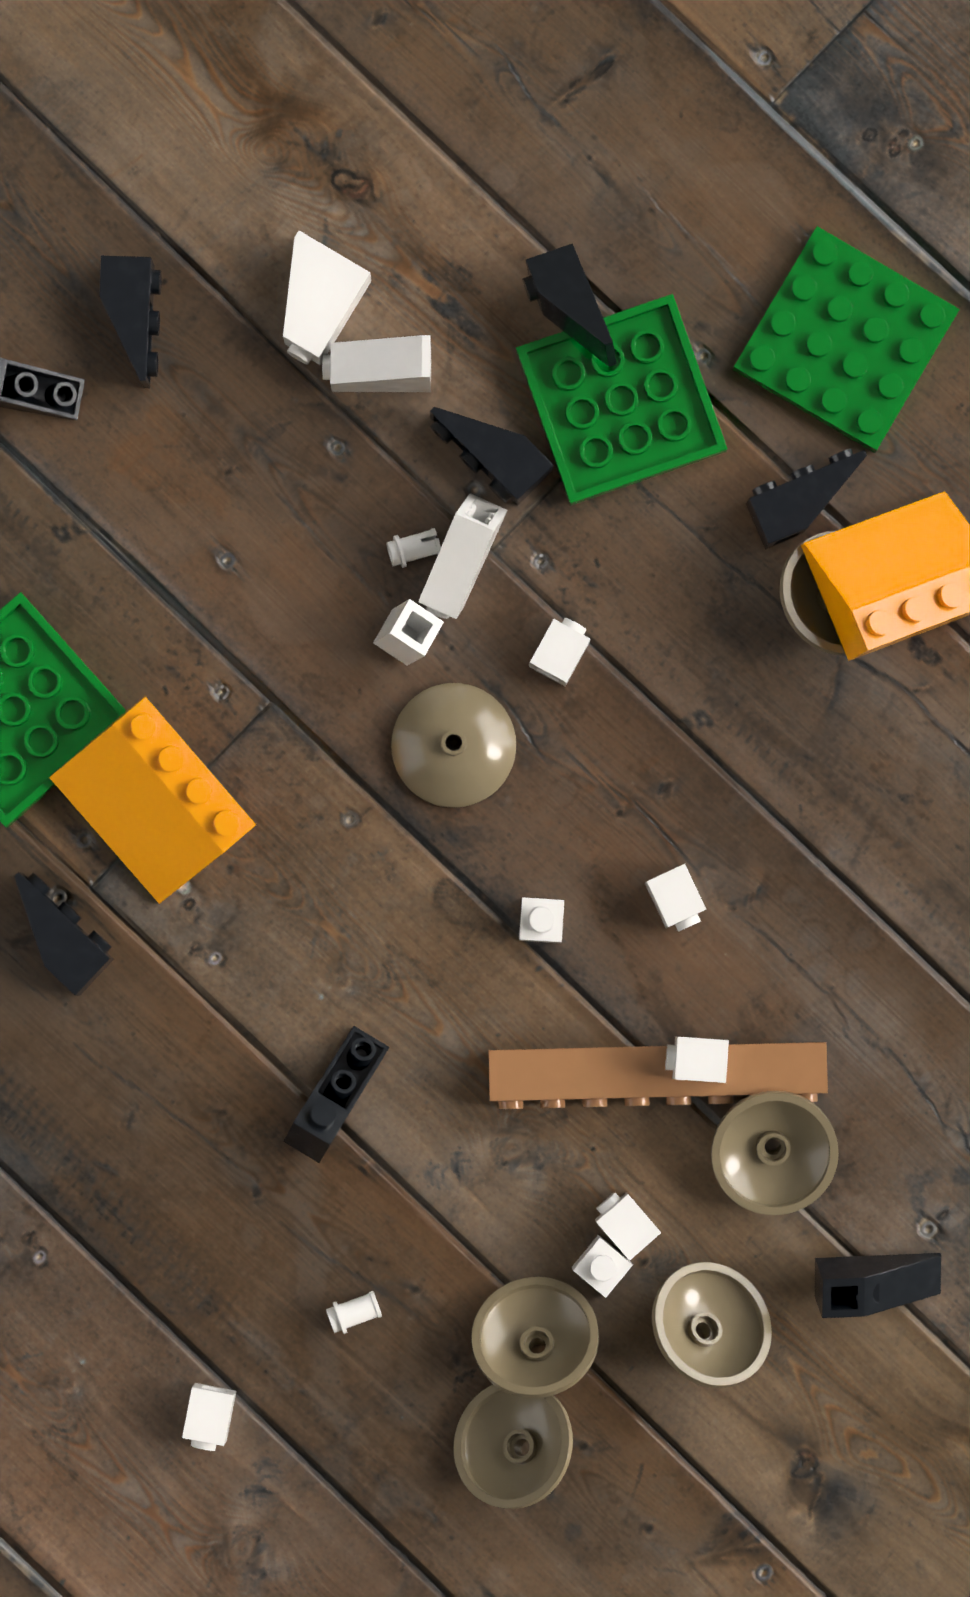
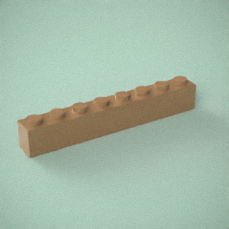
(641, 1074)

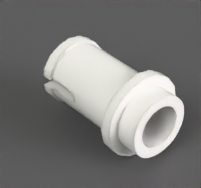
(413, 547)
(353, 1312)

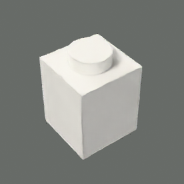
(408, 632)
(560, 650)
(676, 898)
(541, 920)
(698, 1059)
(626, 1224)
(602, 1266)
(208, 1416)

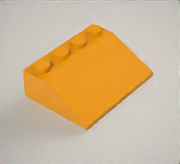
(894, 574)
(152, 800)

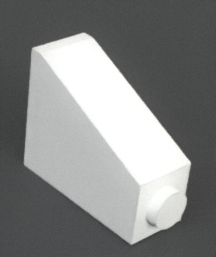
(320, 298)
(380, 365)
(461, 556)

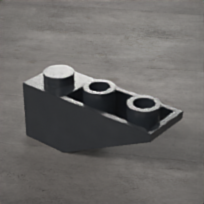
(128, 297)
(39, 390)
(501, 454)
(792, 507)
(63, 945)
(336, 1094)
(874, 1283)

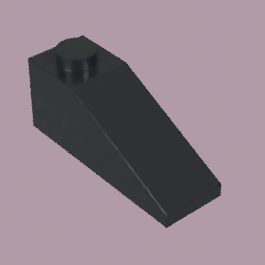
(568, 301)

